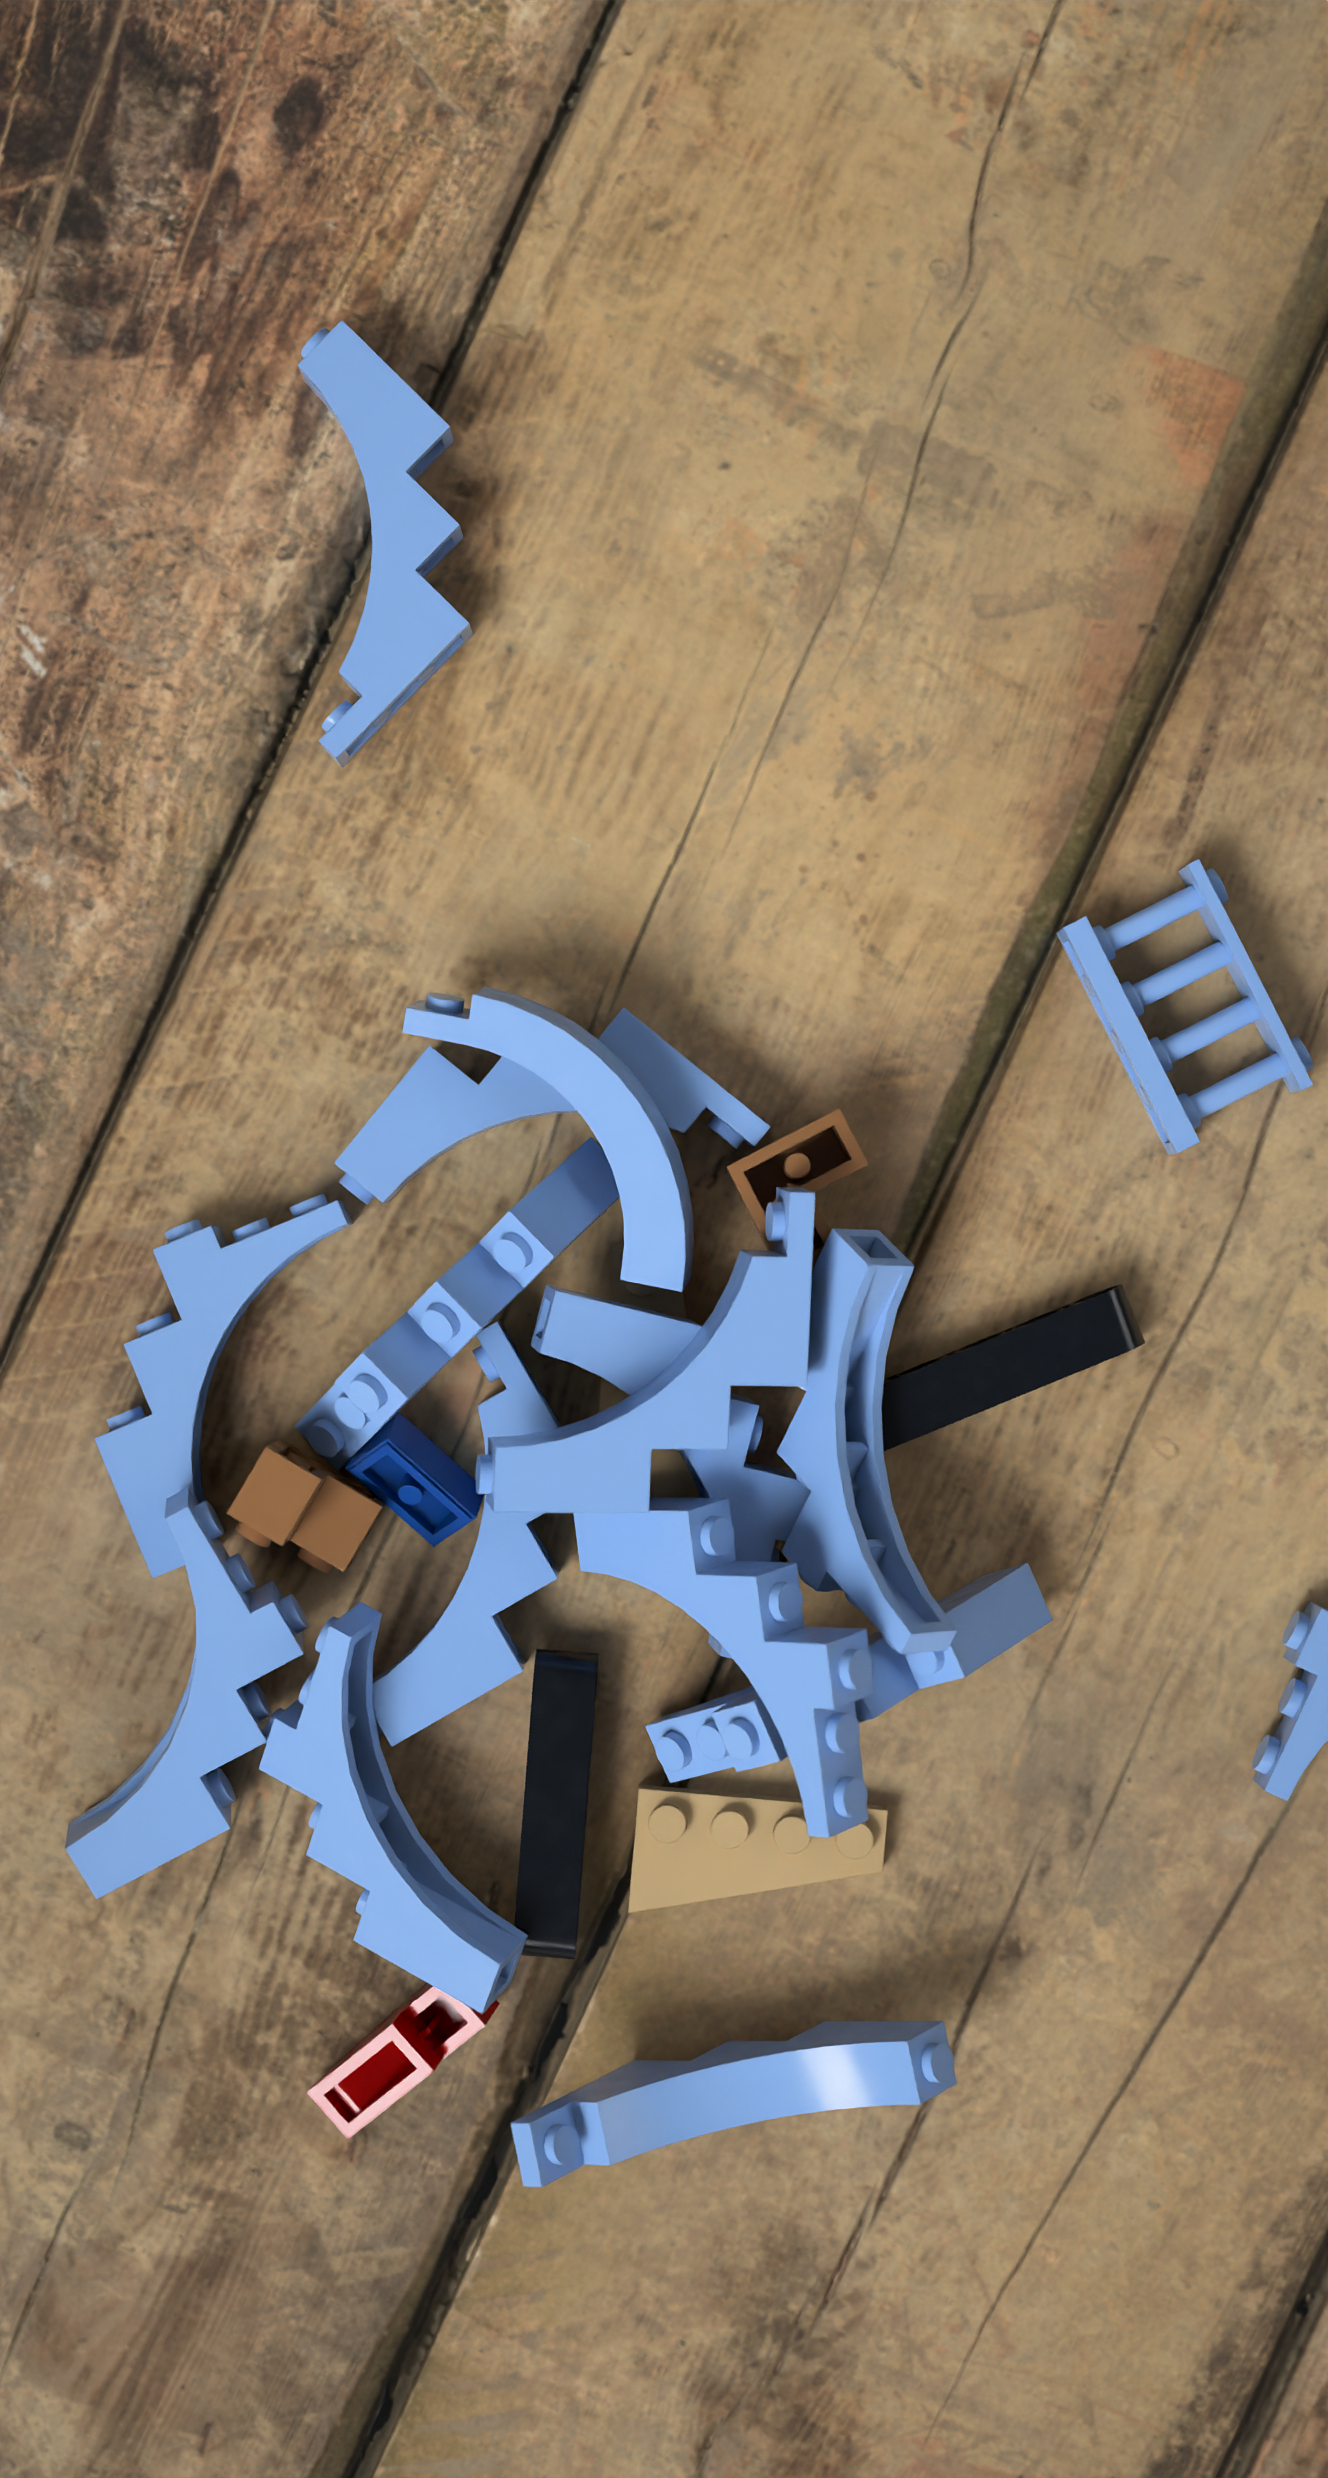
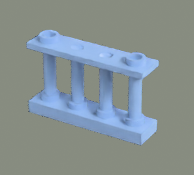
(1151, 1059)

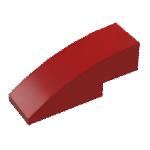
(395, 2057)

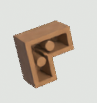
(803, 1159)
(305, 1503)

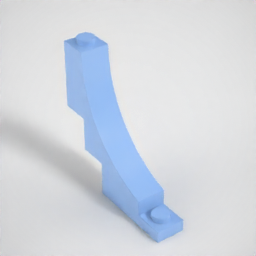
(405, 622)
(443, 1107)
(749, 1340)
(469, 1644)
(733, 2086)

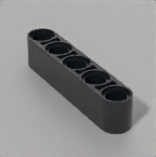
(1008, 1365)
(556, 1801)

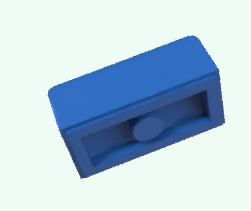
(416, 1480)

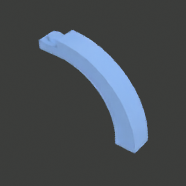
(607, 1097)

